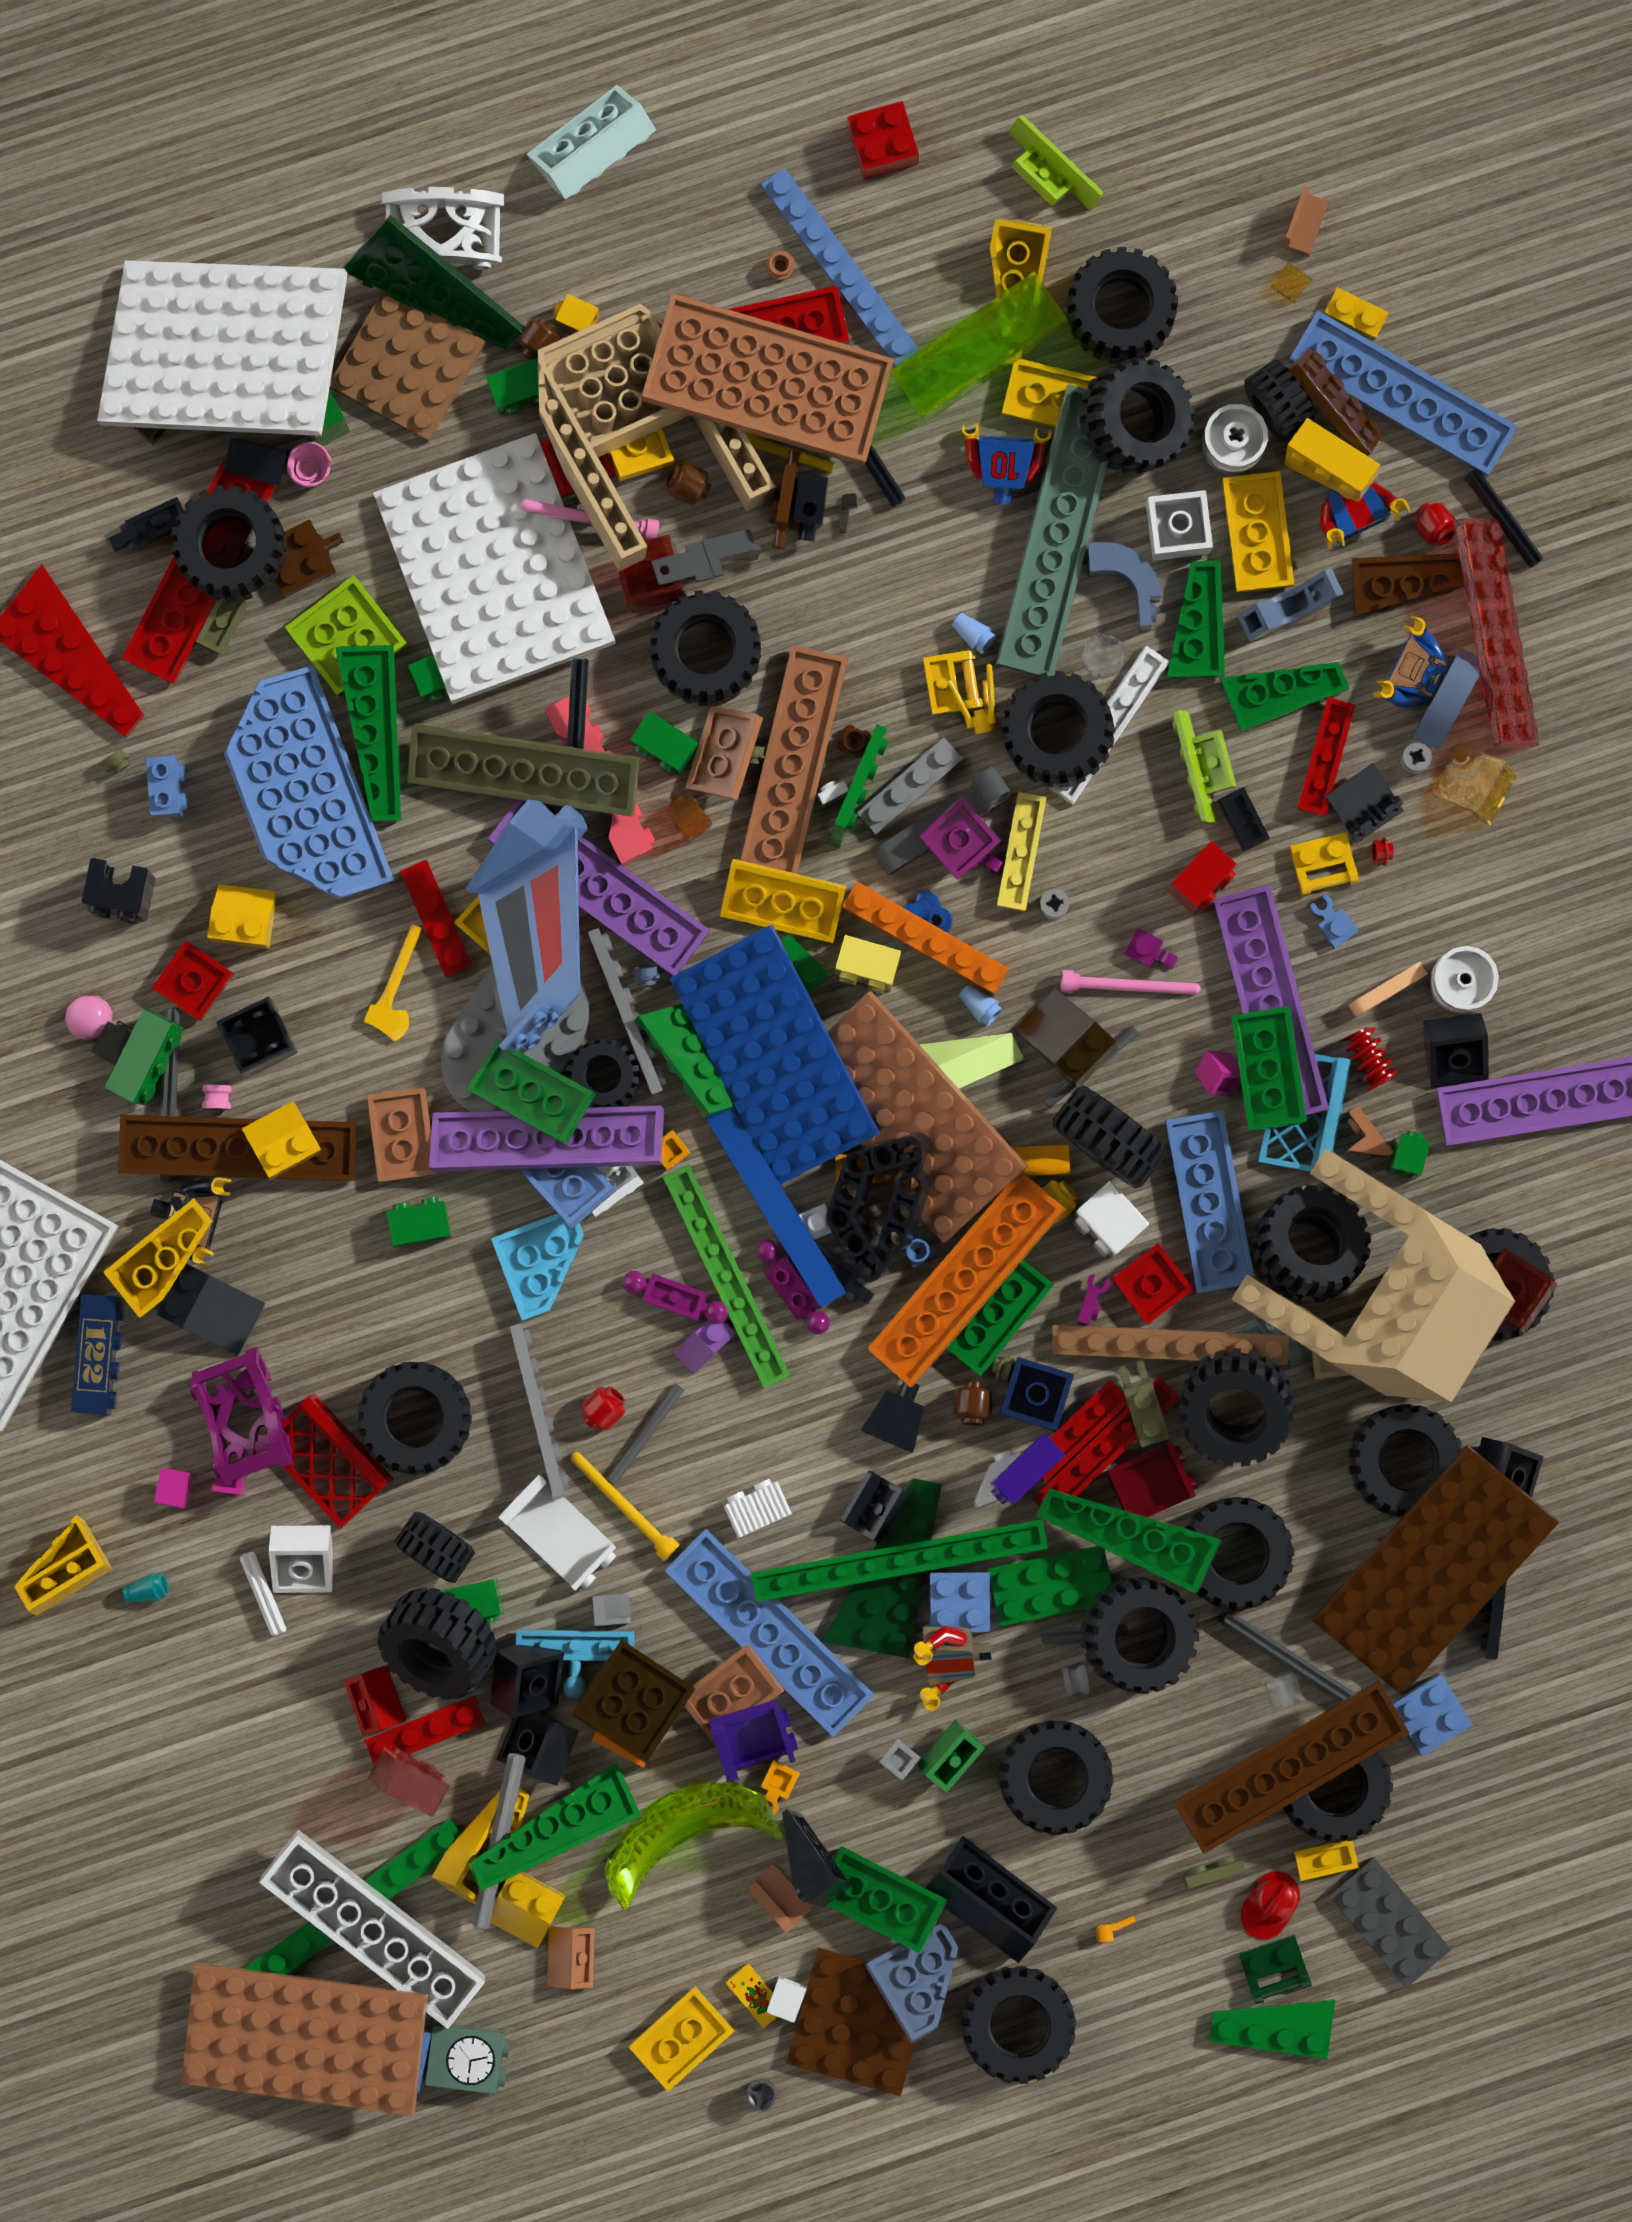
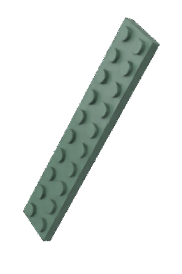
(1054, 546)

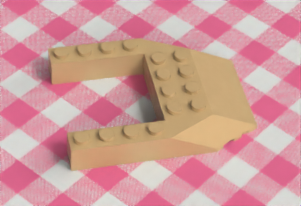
(594, 405)
(1425, 1315)

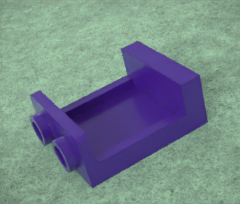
(752, 1737)

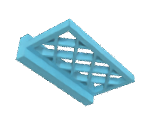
(1328, 1124)

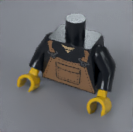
(208, 1195)

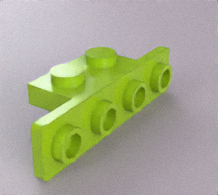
(1049, 169)
(1206, 764)

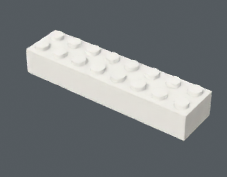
(372, 1927)

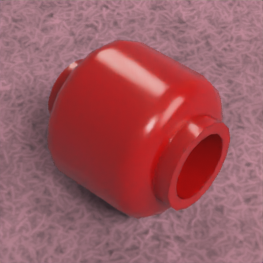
(1434, 524)
(603, 1408)

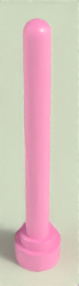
(647, 529)
(1072, 982)

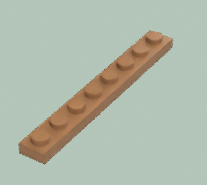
(1164, 1343)

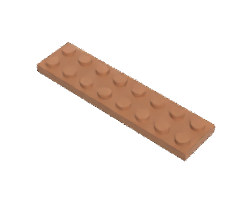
(794, 759)

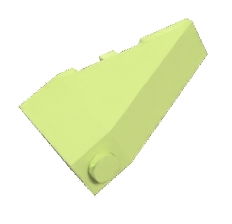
(974, 1058)

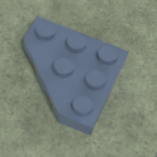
(916, 1982)

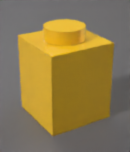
(575, 314)

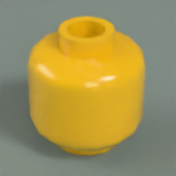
(1062, 1194)

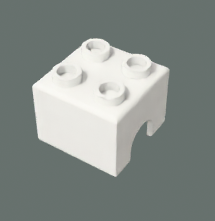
(1109, 1220)

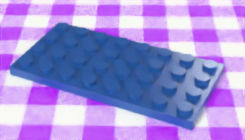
(774, 1055)

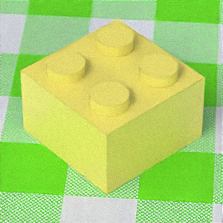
(867, 964)

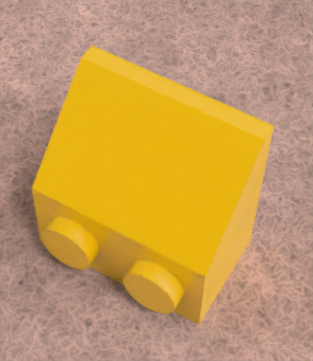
(242, 916)
(281, 1140)
(526, 1908)

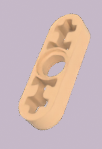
(1388, 989)

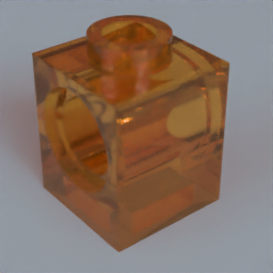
(689, 817)

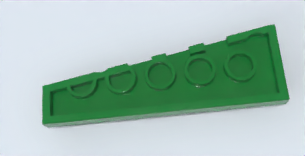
(371, 703)
(1154, 1545)
(575, 1819)

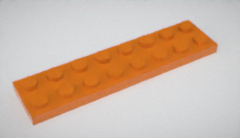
(966, 1279)

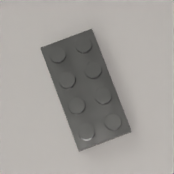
(1389, 1922)

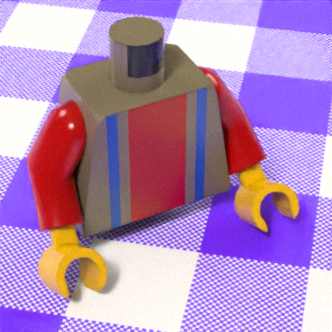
(948, 1658)

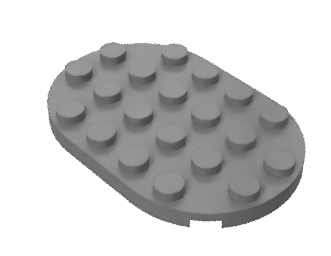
(484, 1022)

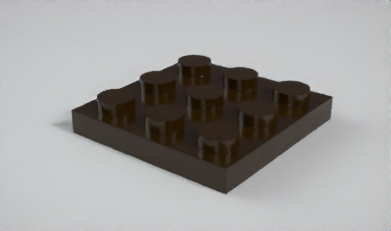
(633, 1701)

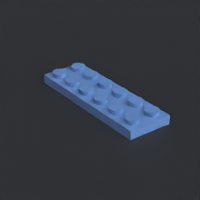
(1209, 1201)

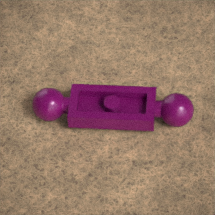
(791, 1287)
(675, 1297)

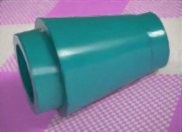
(147, 1589)

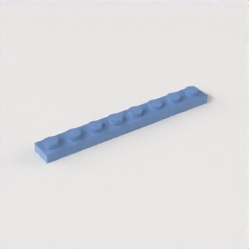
(839, 267)

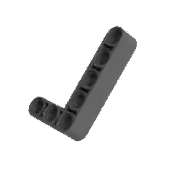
(985, 795)

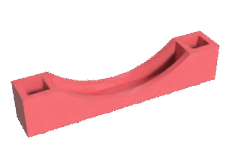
(626, 832)

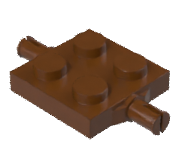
(781, 508)
(306, 558)

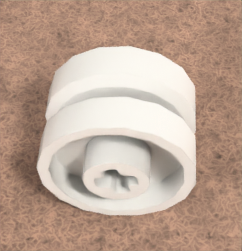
(1234, 456)
(1451, 992)

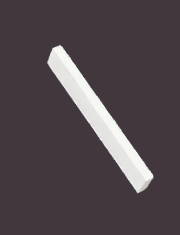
(1123, 706)

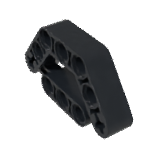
(883, 1249)

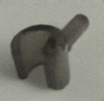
(848, 502)

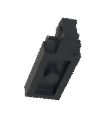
(147, 526)
(847, 1277)
(1493, 1615)

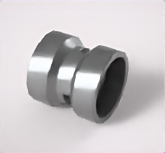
(761, 2099)

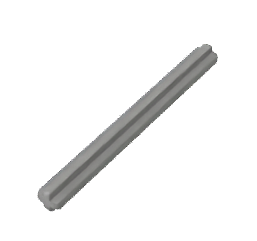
(500, 1830)

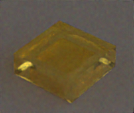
(1291, 282)

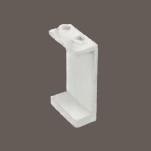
(559, 1533)

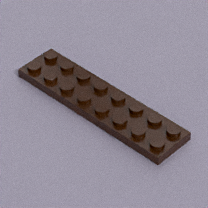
(221, 1149)
(1291, 1767)

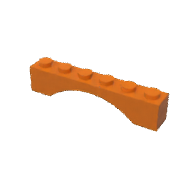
(925, 938)

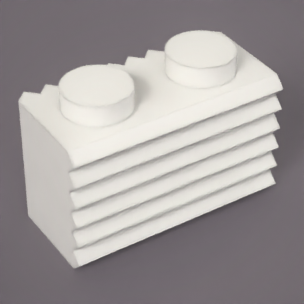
(757, 1509)

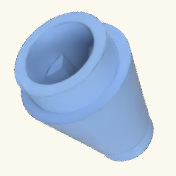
(974, 633)
(981, 1005)

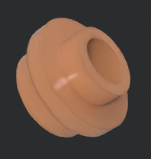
(775, 258)

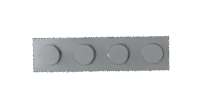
(909, 786)

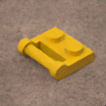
(939, 671)
(1323, 854)

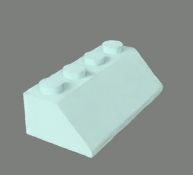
(592, 142)

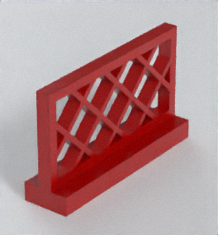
(349, 1448)

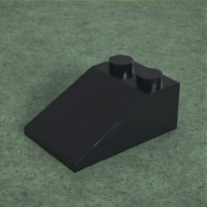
(211, 1309)
(811, 1865)

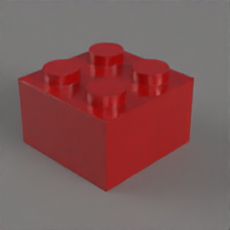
(883, 140)
(1202, 877)

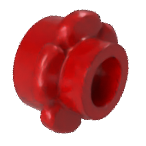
(1382, 851)

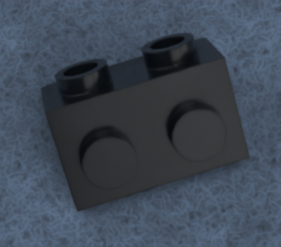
(873, 1506)

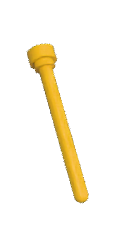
(663, 1544)

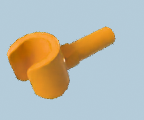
(1105, 1931)

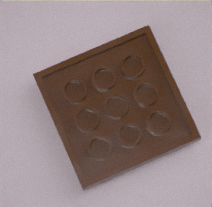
(849, 2027)

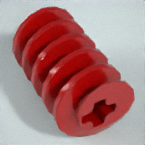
(1370, 1057)

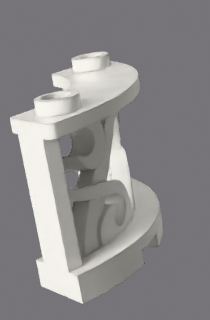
(474, 201)

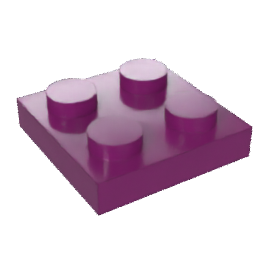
(959, 838)

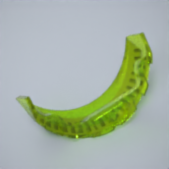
(677, 1819)

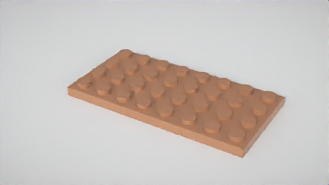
(767, 379)
(913, 1095)
(304, 2039)

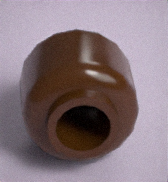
(536, 336)
(688, 483)
(973, 1404)

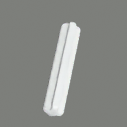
(262, 1593)

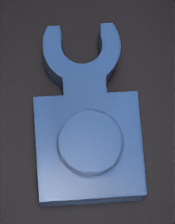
(1335, 925)

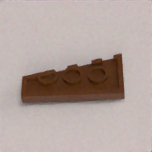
(1400, 579)

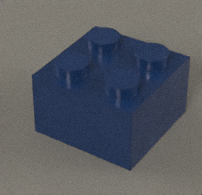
(1036, 1394)

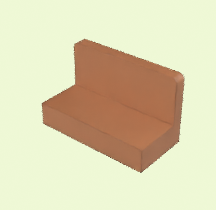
(1305, 223)
(778, 1898)
(570, 1957)

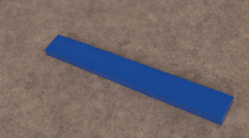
(776, 1207)

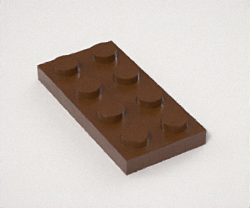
(1335, 402)

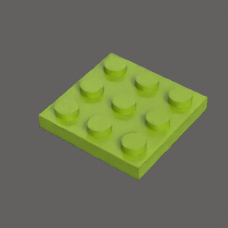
(340, 620)

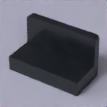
(255, 461)

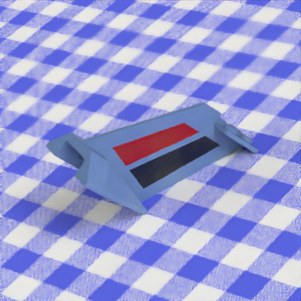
(533, 918)

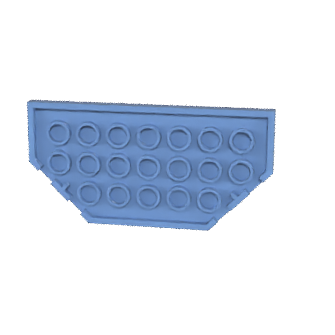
(304, 789)

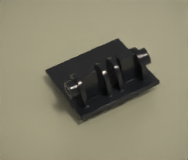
(1365, 803)

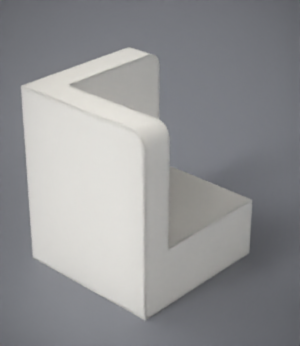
(786, 1999)

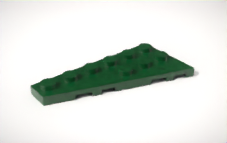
(424, 280)
(884, 1611)

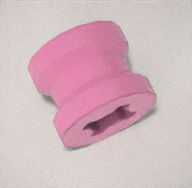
(216, 1097)

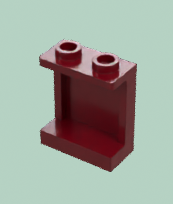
(1153, 1481)

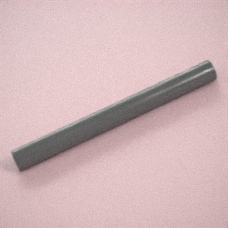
(1066, 1087)
(644, 1435)

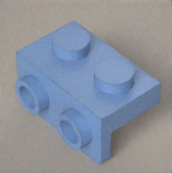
(164, 786)

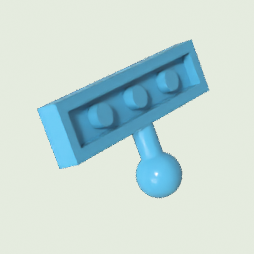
(577, 1647)

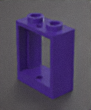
(1026, 1470)

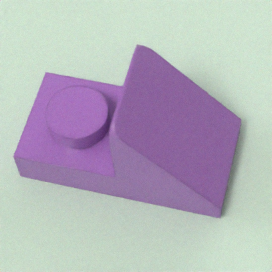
(704, 1344)

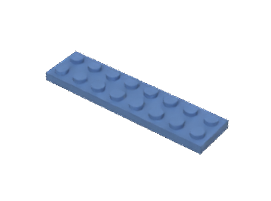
(1408, 395)
(781, 1640)

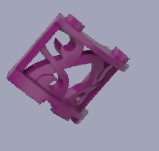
(274, 1444)

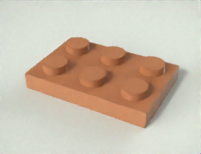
(724, 753)
(401, 1134)
(731, 1687)

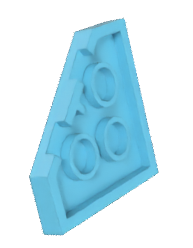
(537, 1262)

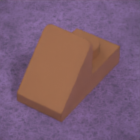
(1372, 1142)

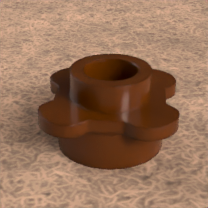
(851, 733)

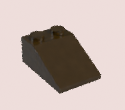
(1067, 1038)

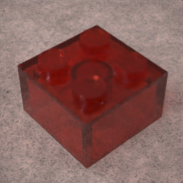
(640, 582)
(1527, 1286)
(409, 1780)

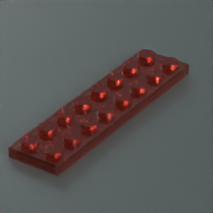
(1496, 633)

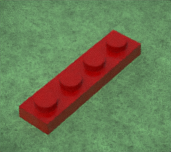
(1326, 756)
(436, 918)
(1087, 1423)
(428, 1728)

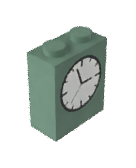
(467, 2058)

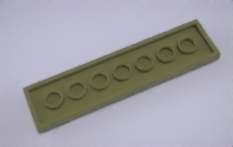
(523, 769)

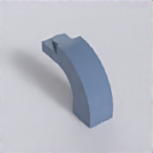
(1132, 568)
(1290, 606)
(1448, 699)

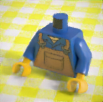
(1417, 669)

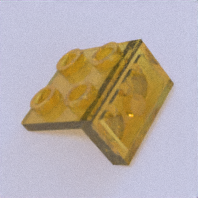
(1475, 782)

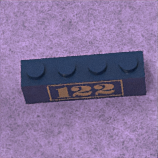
(97, 1354)

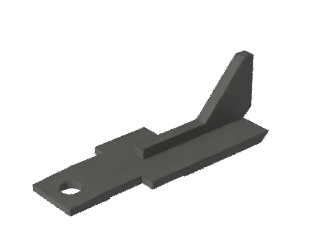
(704, 557)

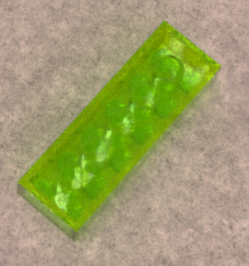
(980, 347)

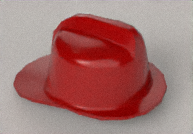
(1270, 1905)

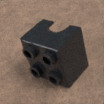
(126, 900)
(257, 1037)

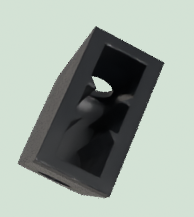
(810, 491)
(896, 1418)

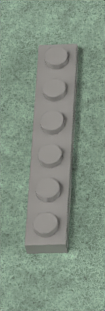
(623, 999)
(542, 1422)

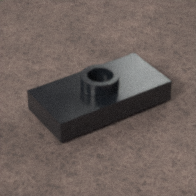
(1243, 819)

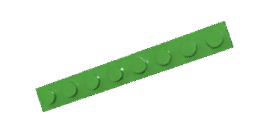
(726, 1276)

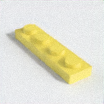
(1021, 851)

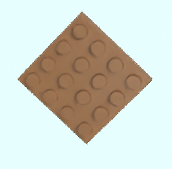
(407, 366)

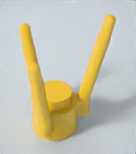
(984, 719)

